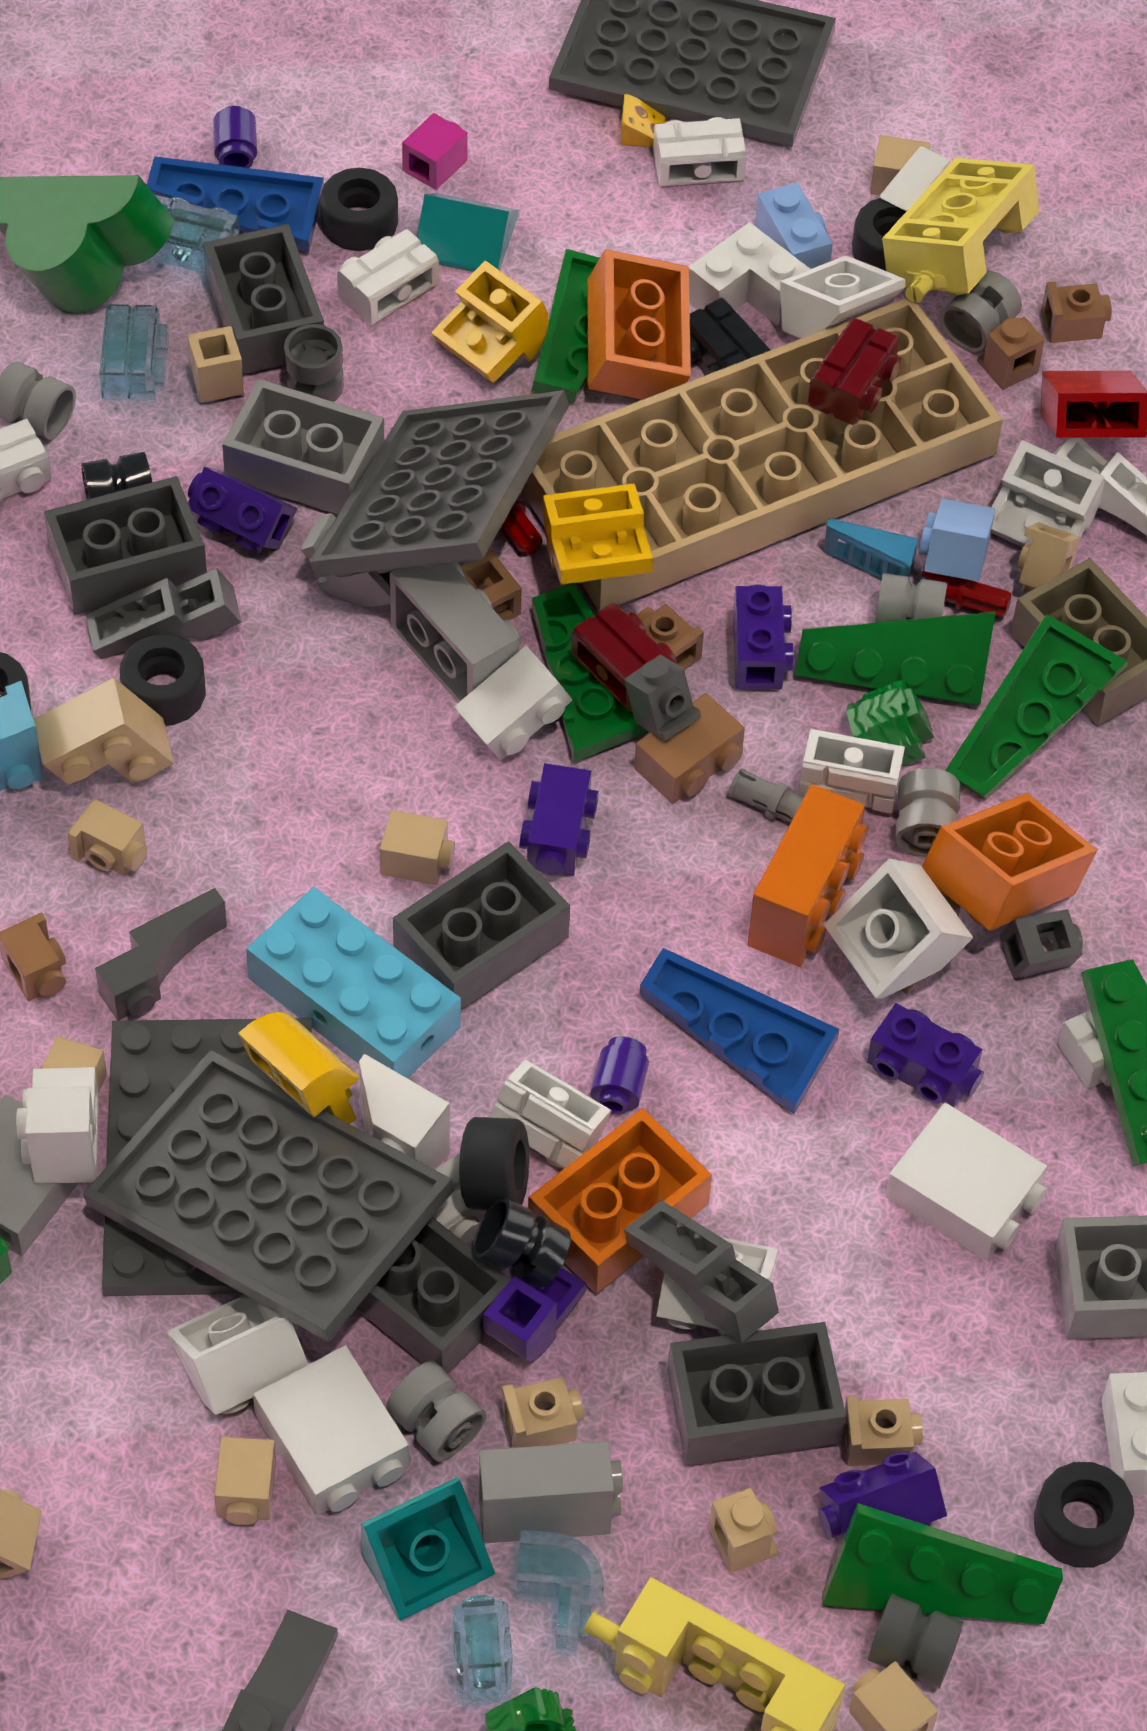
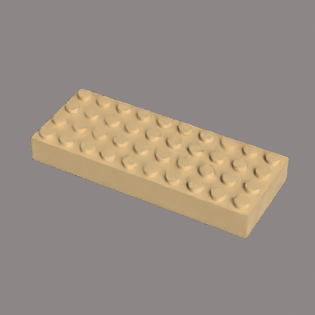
(751, 462)

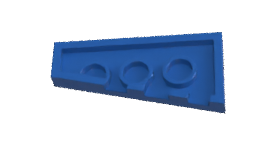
(255, 195)
(747, 1029)

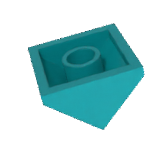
(465, 231)
(426, 1549)

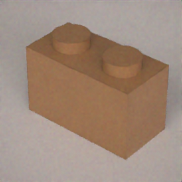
(693, 754)

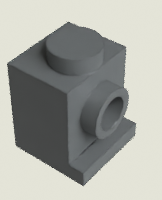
(661, 698)
(1024, 942)

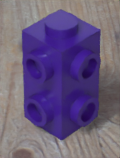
(240, 507)
(759, 637)
(560, 810)
(925, 1056)
(900, 1486)

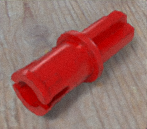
(521, 529)
(973, 594)

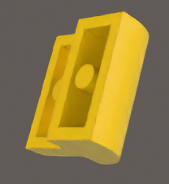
(493, 323)
(596, 534)
(300, 1064)

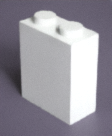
(967, 1182)
(332, 1431)

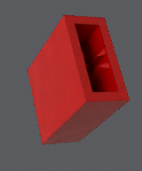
(1094, 404)

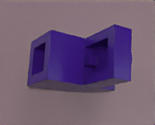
(528, 1317)

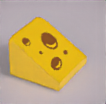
(638, 122)

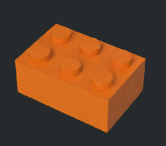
(638, 325)
(1008, 861)
(807, 876)
(614, 1188)

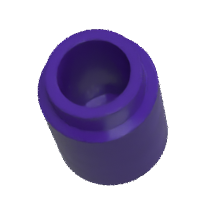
(235, 136)
(620, 1074)

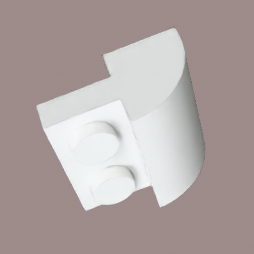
(1045, 491)

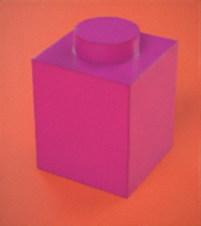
(435, 151)

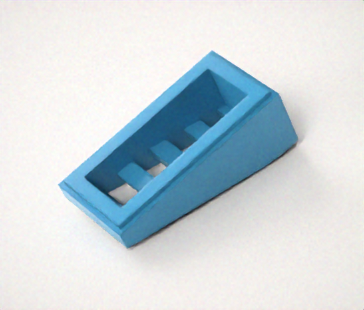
(871, 548)

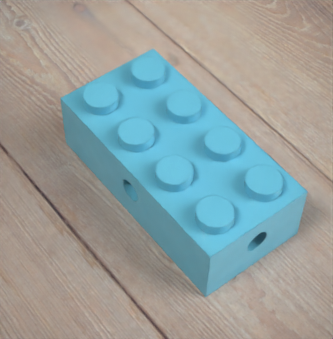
(353, 985)

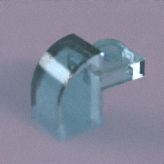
(563, 1573)

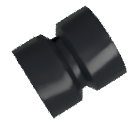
(105, 478)
(525, 1245)

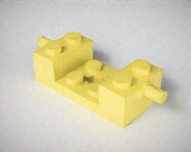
(944, 230)
(674, 1630)

